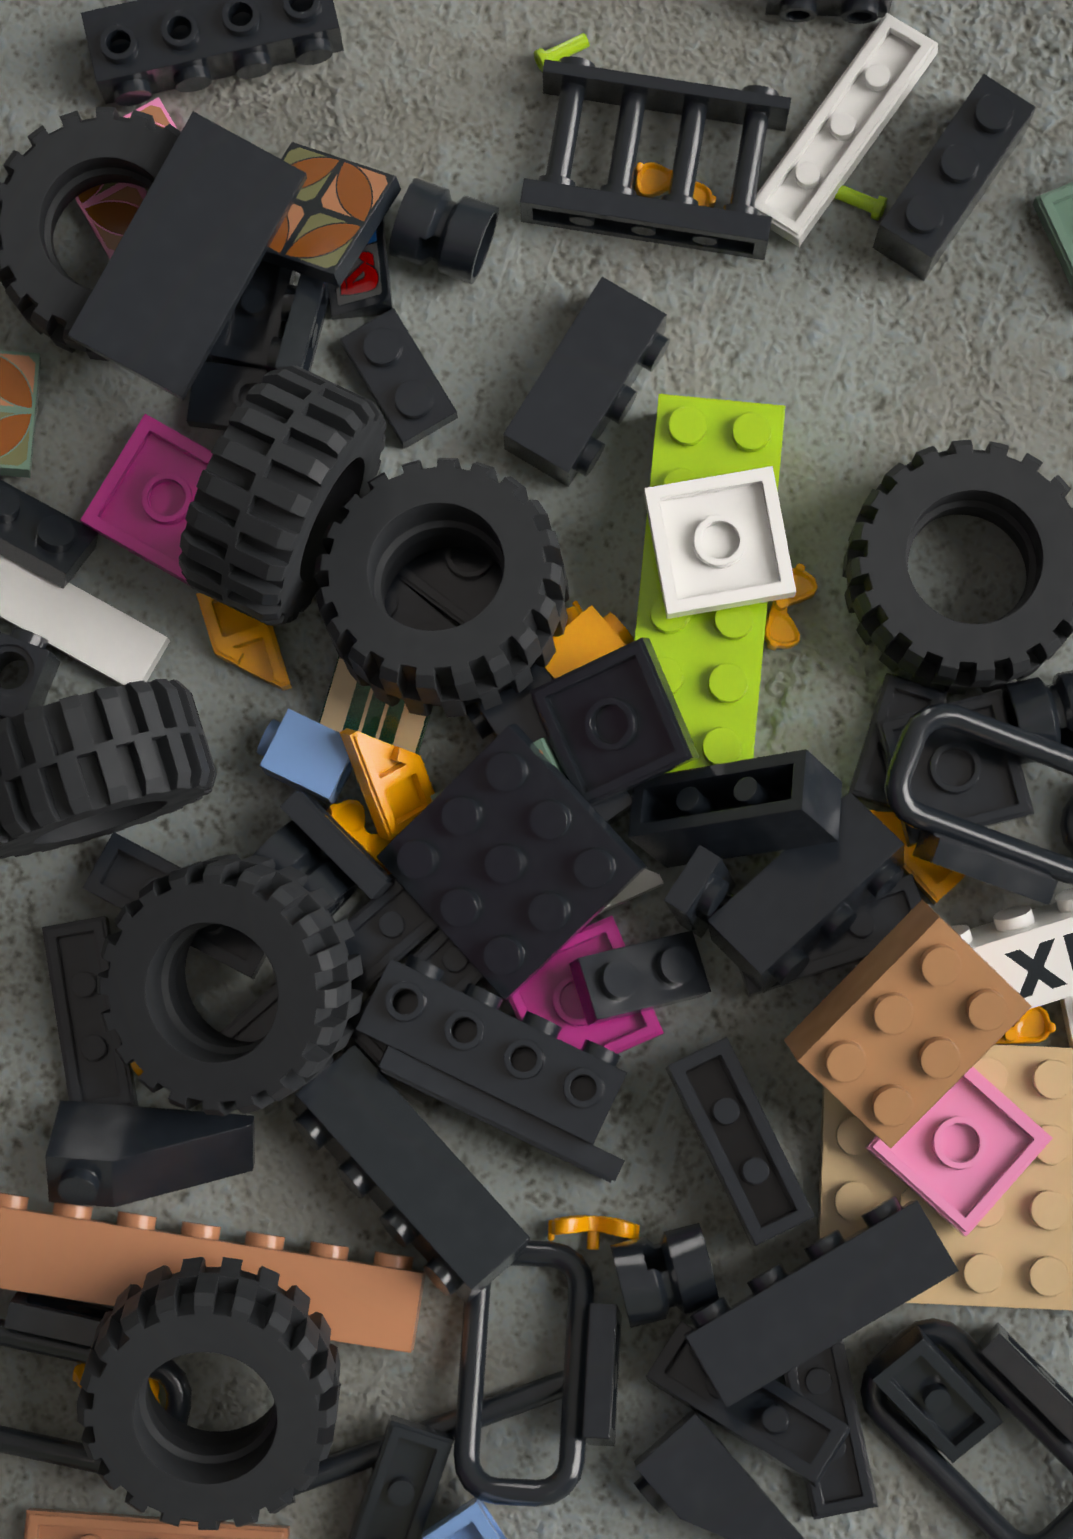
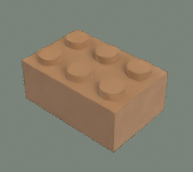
(906, 1024)

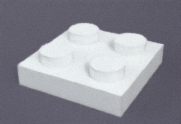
(719, 542)

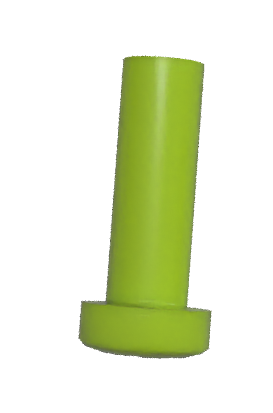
(561, 50)
(862, 201)

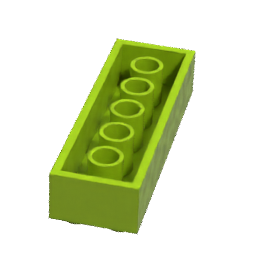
(718, 654)

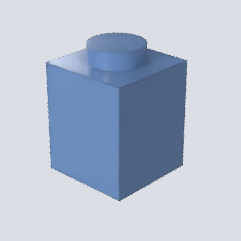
(305, 756)

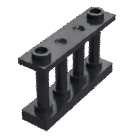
(676, 216)

